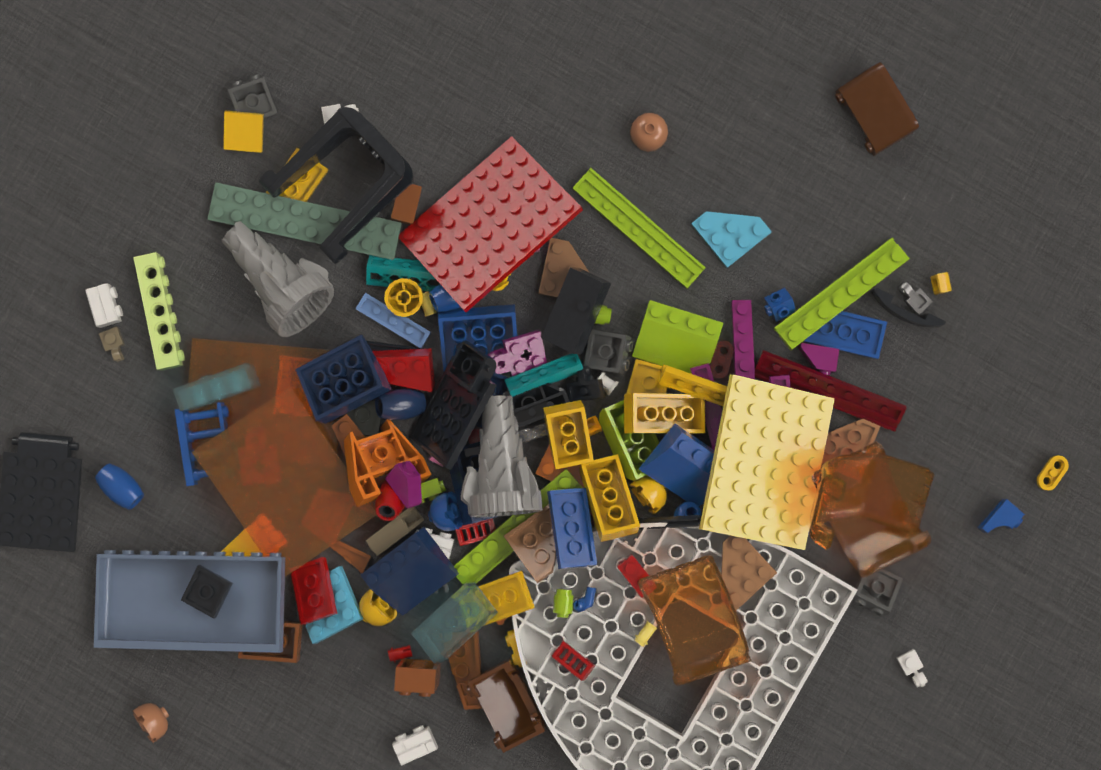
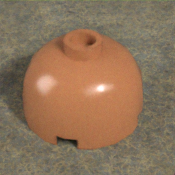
(649, 132)
(152, 720)

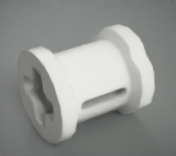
(608, 384)

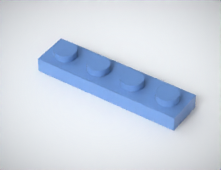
(400, 325)

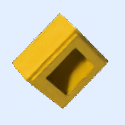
(941, 283)

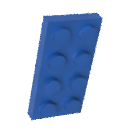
(851, 334)
(572, 528)

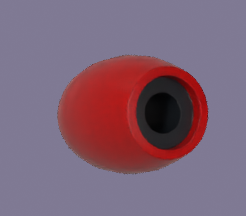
(388, 504)

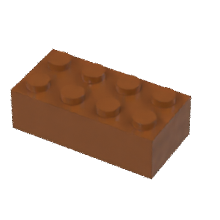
(417, 677)

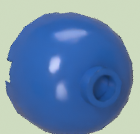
(445, 512)

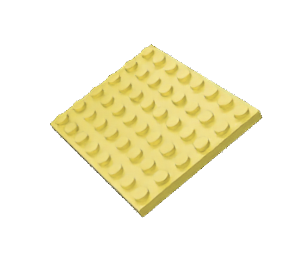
(765, 462)

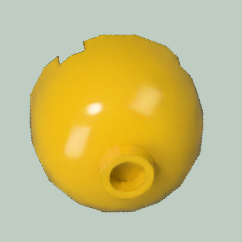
(403, 297)
(649, 493)
(376, 610)

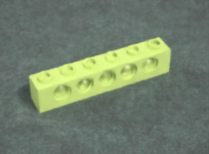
(144, 265)

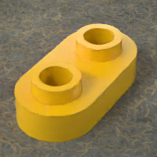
(1054, 475)
(511, 642)

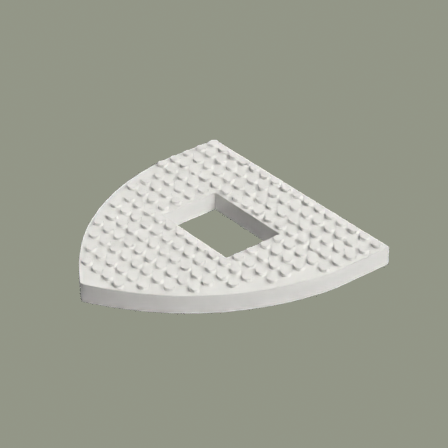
(742, 707)

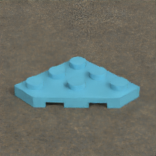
(730, 234)
(346, 605)

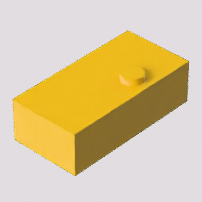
(661, 411)
(609, 498)

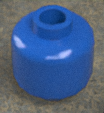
(686, 509)

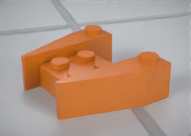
(377, 457)

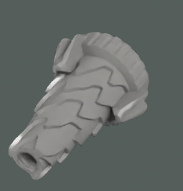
(289, 292)
(504, 479)

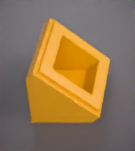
(593, 425)

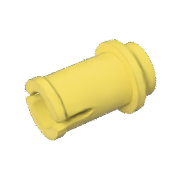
(427, 305)
(645, 634)

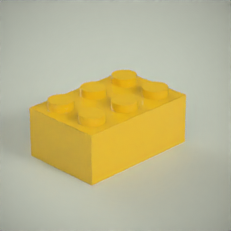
(568, 434)

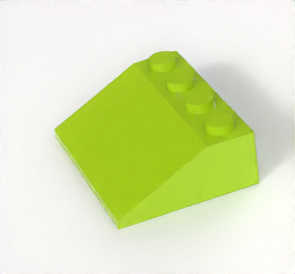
(676, 337)

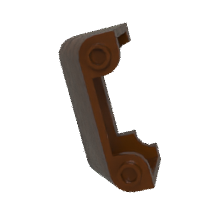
(878, 108)
(507, 705)

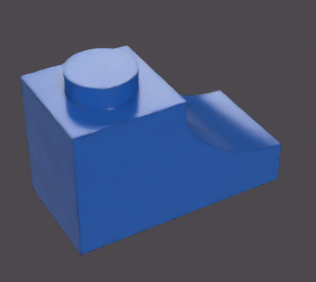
(1002, 515)

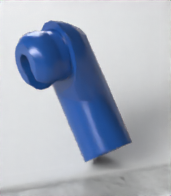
(586, 601)

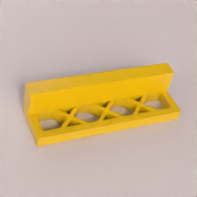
(692, 385)

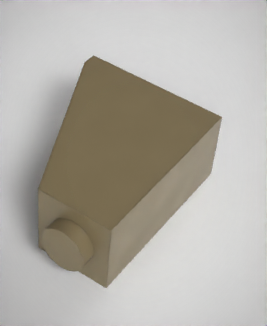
(394, 530)

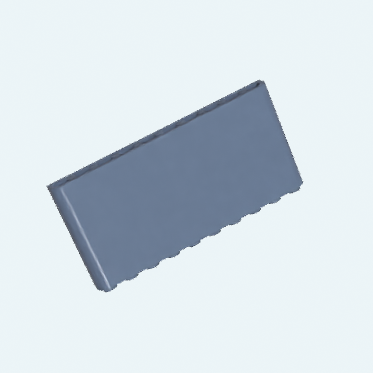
(143, 609)

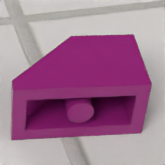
(820, 357)
(406, 483)

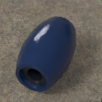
(400, 404)

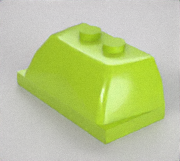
(630, 447)

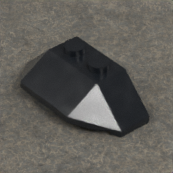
(530, 404)

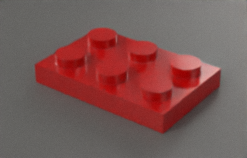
(313, 591)

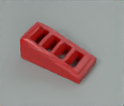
(462, 541)
(590, 666)

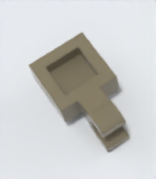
(112, 341)

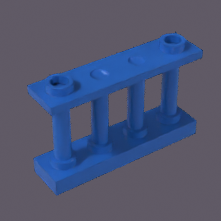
(186, 438)

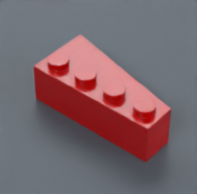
(408, 368)

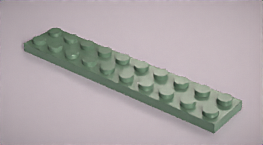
(299, 220)

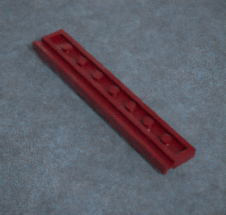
(847, 396)

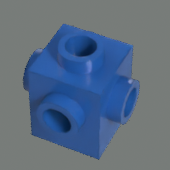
(779, 304)

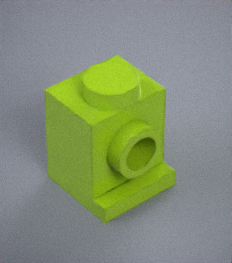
(431, 489)

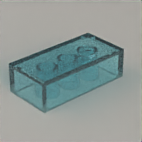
(216, 387)
(454, 622)

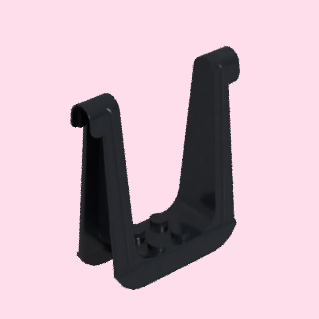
(341, 126)

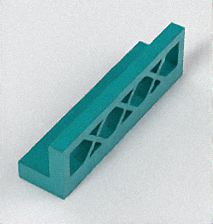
(401, 267)
(546, 373)

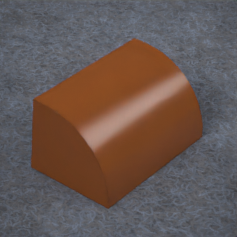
(406, 205)

